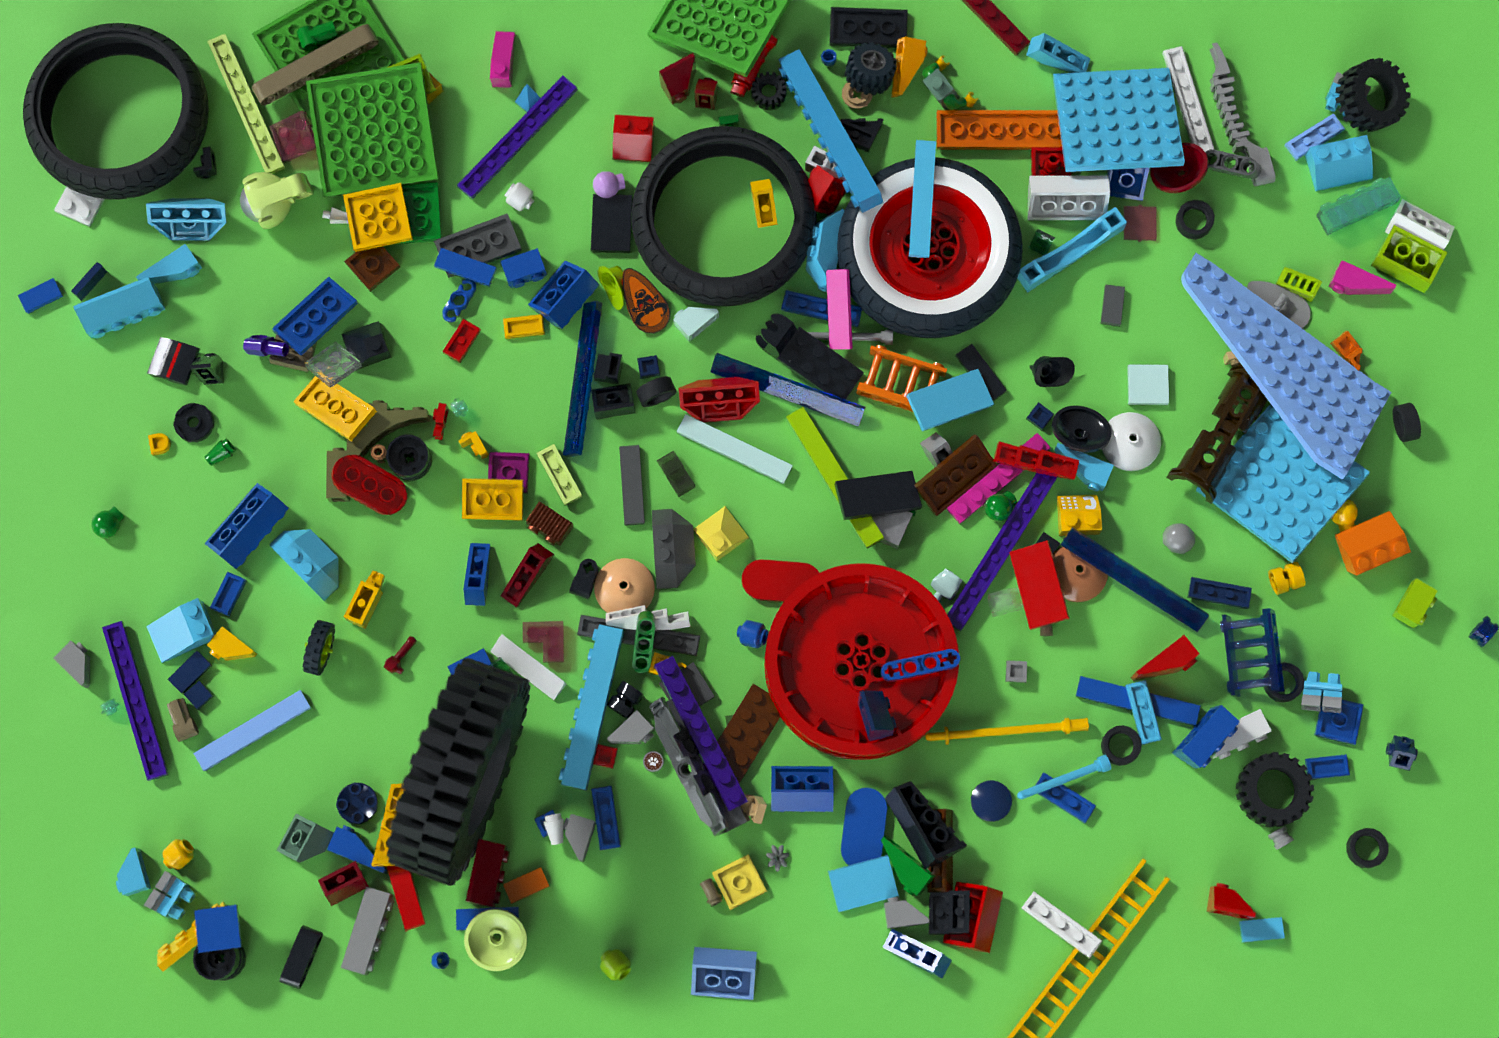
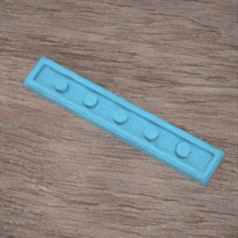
(922, 199)

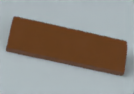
(944, 871)

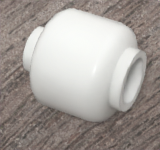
(519, 196)

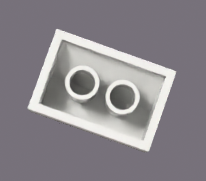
(1421, 224)

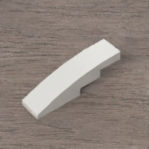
(628, 618)

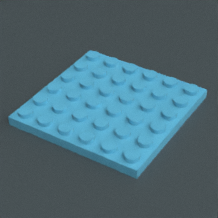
(1118, 120)
(1279, 488)

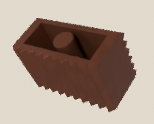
(549, 524)

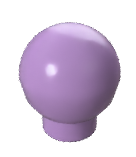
(607, 184)

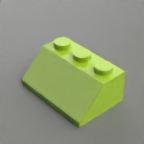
(1409, 259)

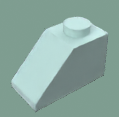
(694, 320)

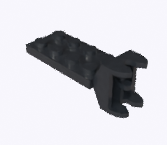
(808, 357)

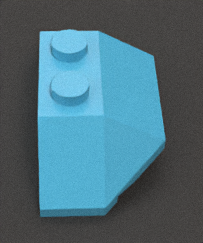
(187, 217)
(823, 252)
(309, 559)

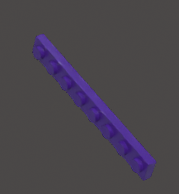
(517, 137)
(135, 701)
(700, 733)

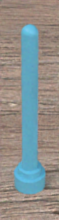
(1101, 764)

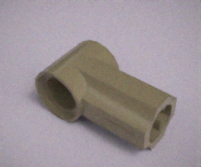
(184, 725)

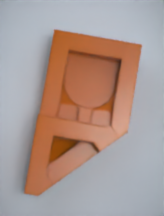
(1348, 349)

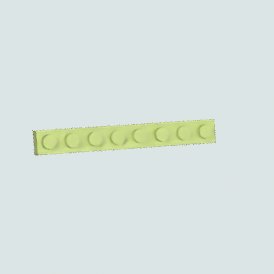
(246, 104)

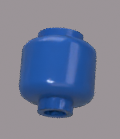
(752, 634)

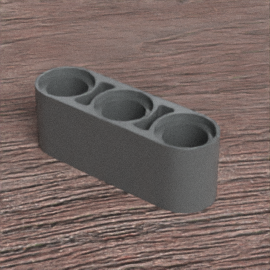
(1240, 167)

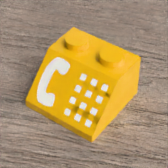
(1079, 512)

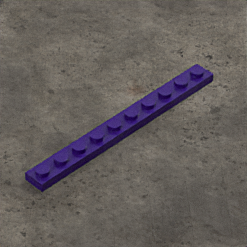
(1000, 549)

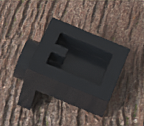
(208, 164)

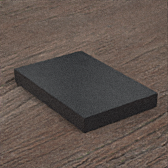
(611, 224)

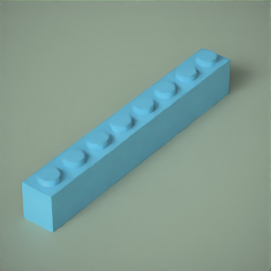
(592, 708)

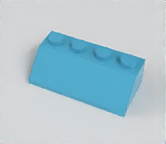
(119, 308)

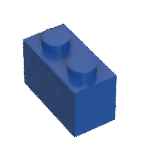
(524, 268)

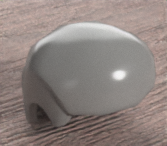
(1179, 538)

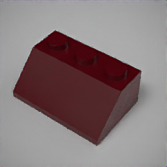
(487, 873)

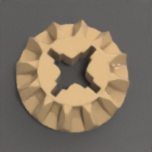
(847, 94)

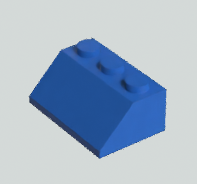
(564, 294)
(1207, 737)
(802, 788)

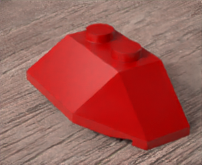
(719, 398)

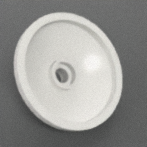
(1130, 454)

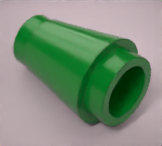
(220, 452)

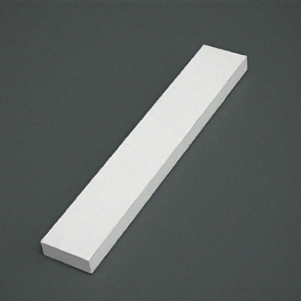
(1187, 98)

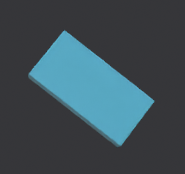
(1261, 929)

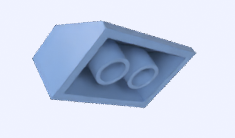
(723, 973)

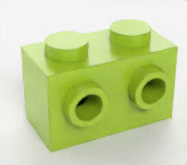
(1415, 603)

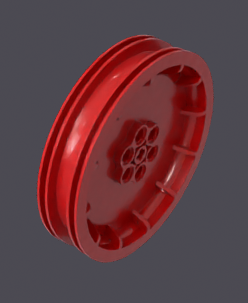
(834, 612)

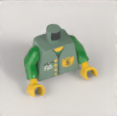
(942, 89)

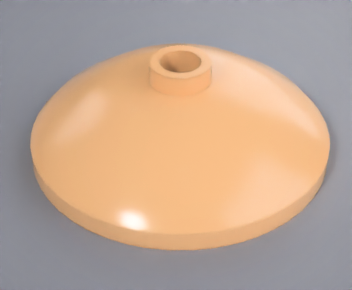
(639, 587)

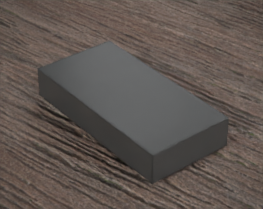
(1112, 305)

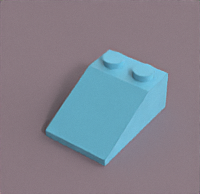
(181, 630)

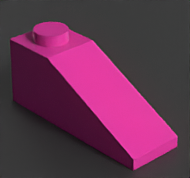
(502, 59)
(1356, 281)

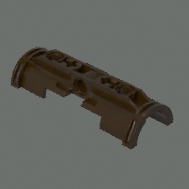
(1192, 465)

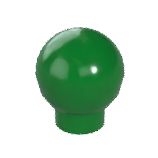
(999, 506)
(107, 523)

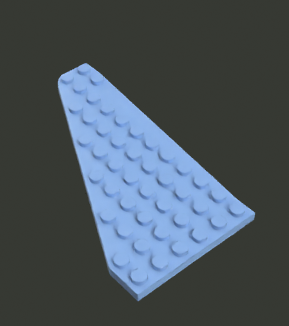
(1308, 384)

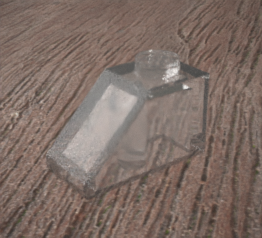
(1005, 601)

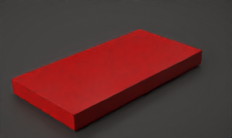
(1039, 585)

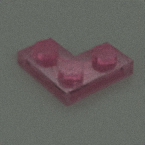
(550, 634)

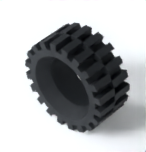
(1354, 101)
(1251, 801)

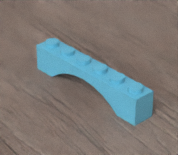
(1089, 239)

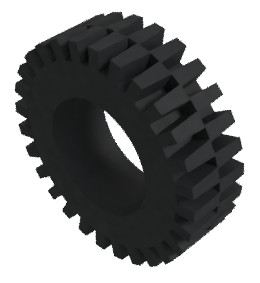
(458, 771)

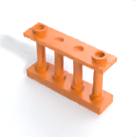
(887, 394)

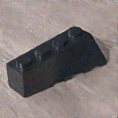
(923, 826)

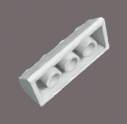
(1068, 197)

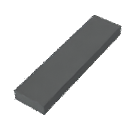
(631, 485)

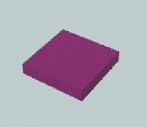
(509, 466)

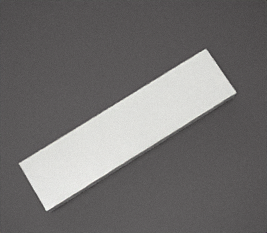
(1061, 924)

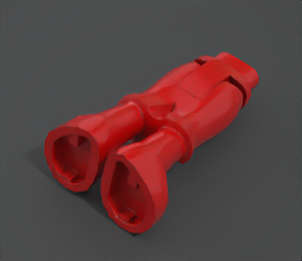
(742, 84)

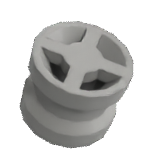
(1280, 837)

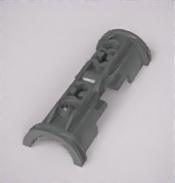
(698, 782)

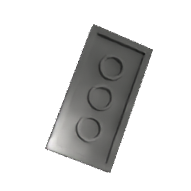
(483, 241)

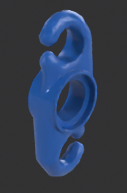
(457, 308)

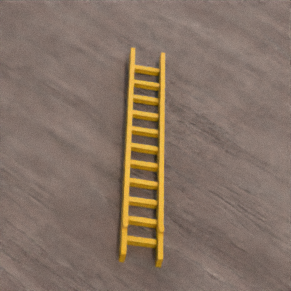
(1070, 959)

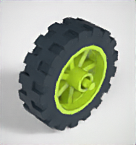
(318, 647)

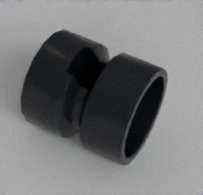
(626, 698)

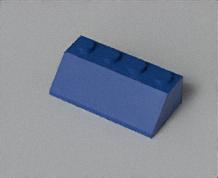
(247, 526)

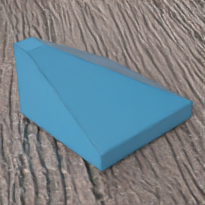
(527, 98)

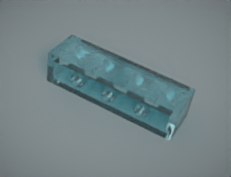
(1358, 206)

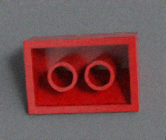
(983, 918)

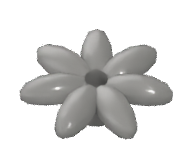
(777, 857)

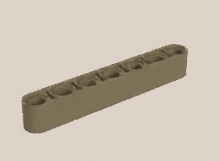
(315, 64)

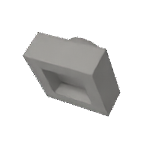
(1016, 671)

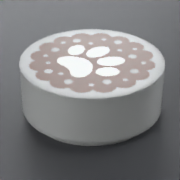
(653, 761)

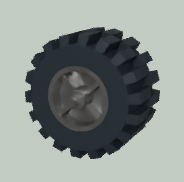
(870, 68)

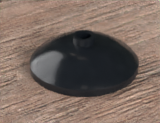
(1081, 429)

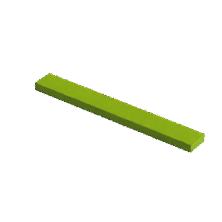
(830, 470)

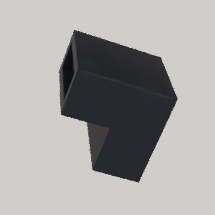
(609, 368)

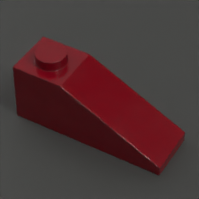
(527, 574)

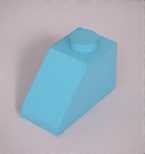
(133, 874)

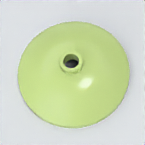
(491, 952)

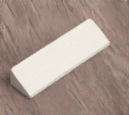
(528, 667)

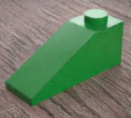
(908, 869)

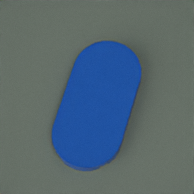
(863, 826)

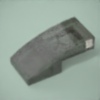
(675, 473)

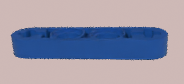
(919, 661)

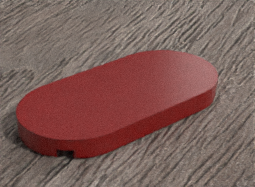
(369, 484)
(775, 579)

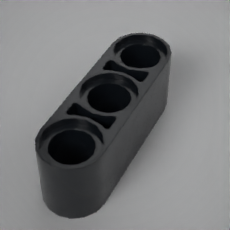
(301, 957)

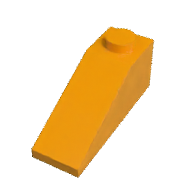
(909, 57)

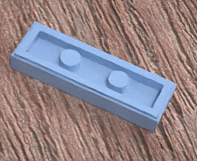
(1314, 136)

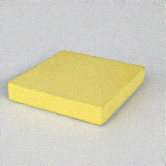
(739, 882)

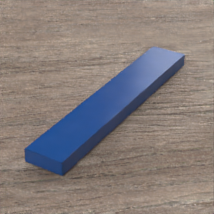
(1117, 696)

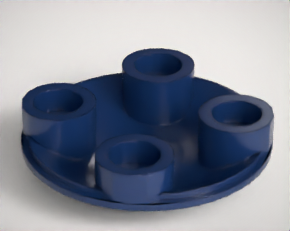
(991, 801)
(357, 803)

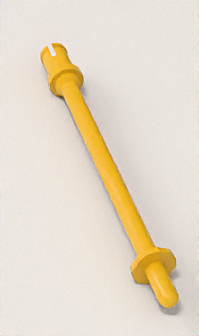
(1065, 725)

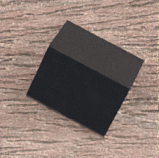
(613, 401)

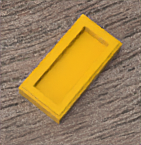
(524, 326)

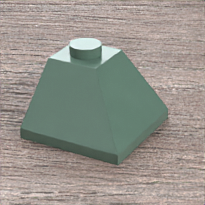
(304, 839)

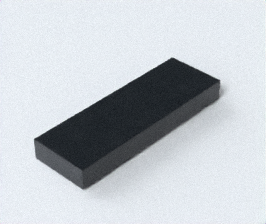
(972, 360)

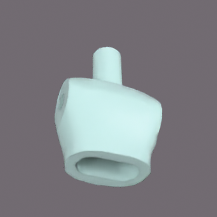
(946, 584)

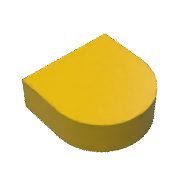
(159, 443)

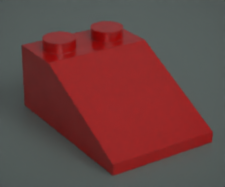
(1171, 660)

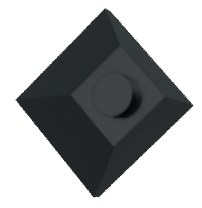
(367, 344)

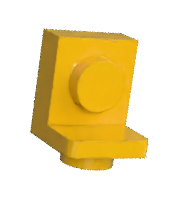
(477, 446)

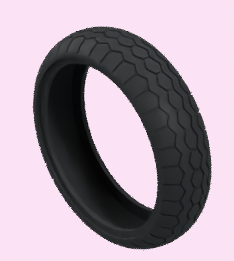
(89, 46)
(711, 143)

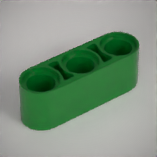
(641, 650)

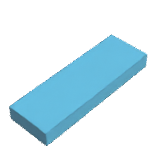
(1143, 712)

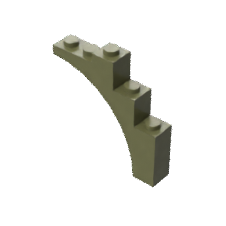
(380, 425)

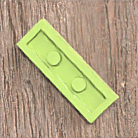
(559, 475)

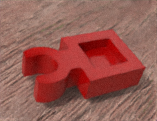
(440, 416)

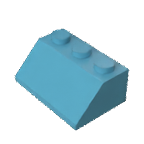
(1340, 163)

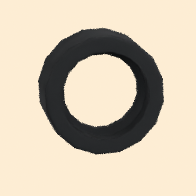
(1197, 205)
(656, 391)
(1406, 422)
(1298, 675)
(1136, 745)
(1378, 836)

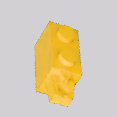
(365, 600)

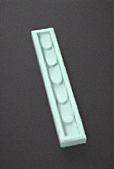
(734, 449)

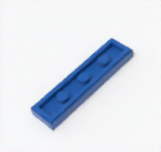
(813, 307)

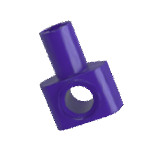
(264, 345)

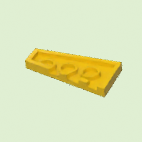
(380, 857)

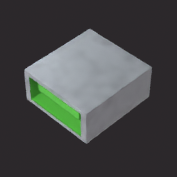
(893, 527)

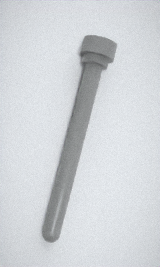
(885, 336)

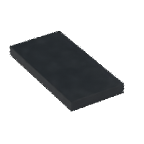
(867, 25)
(877, 495)

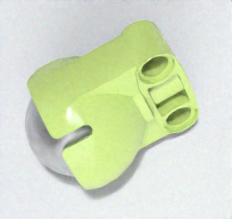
(269, 198)

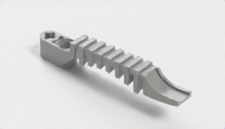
(1222, 93)

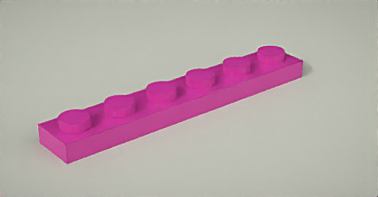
(990, 484)

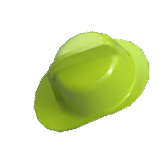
(612, 282)

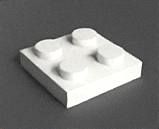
(78, 206)

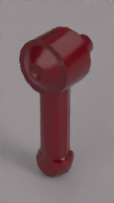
(393, 663)

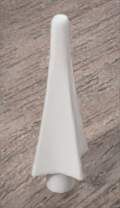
(336, 216)

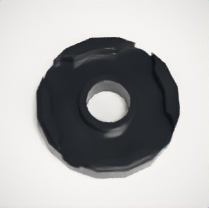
(197, 433)

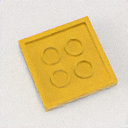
(377, 217)

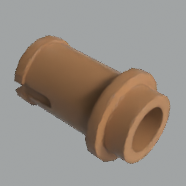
(381, 449)

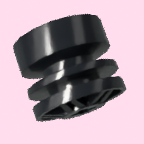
(409, 446)
(210, 967)

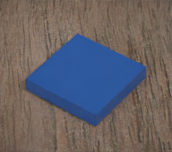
(1340, 726)
(218, 928)

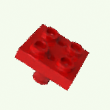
(1050, 159)

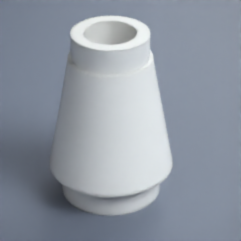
(555, 827)

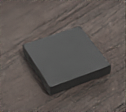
(696, 684)

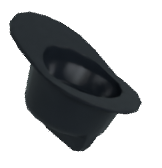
(1052, 371)

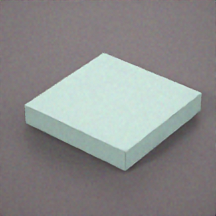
(1148, 385)

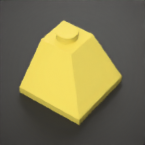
(720, 533)

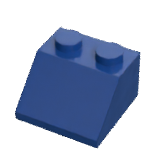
(1128, 183)

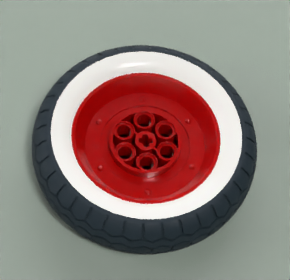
(965, 285)

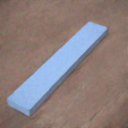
(252, 730)

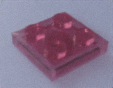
(293, 136)

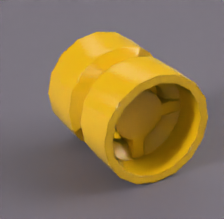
(1286, 578)

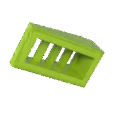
(1308, 280)

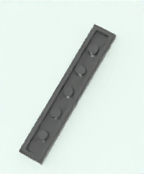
(663, 639)

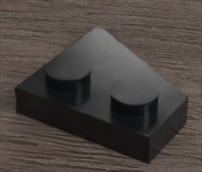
(862, 132)

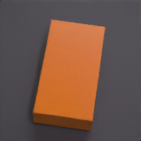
(526, 885)

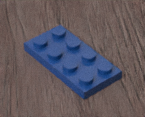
(314, 316)

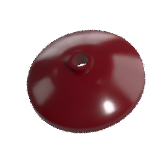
(1182, 178)

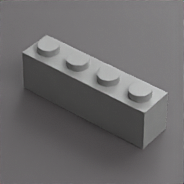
(367, 931)

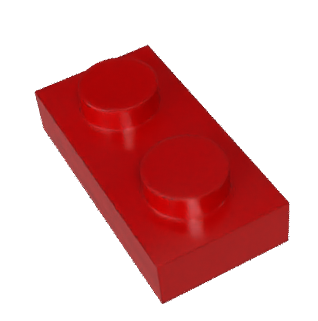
(461, 340)

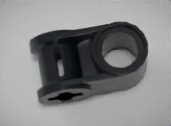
(584, 582)

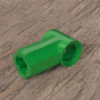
(311, 36)

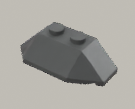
(672, 548)

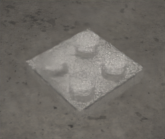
(333, 364)

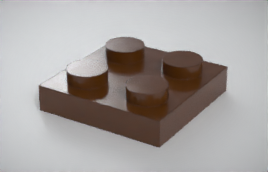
(372, 266)

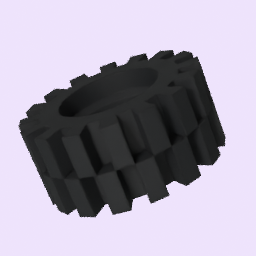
(768, 79)

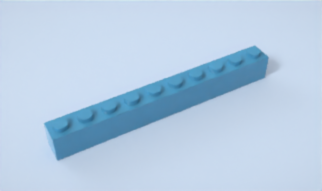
(831, 131)

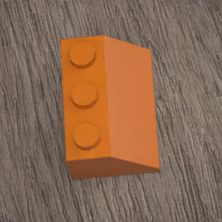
(1372, 543)

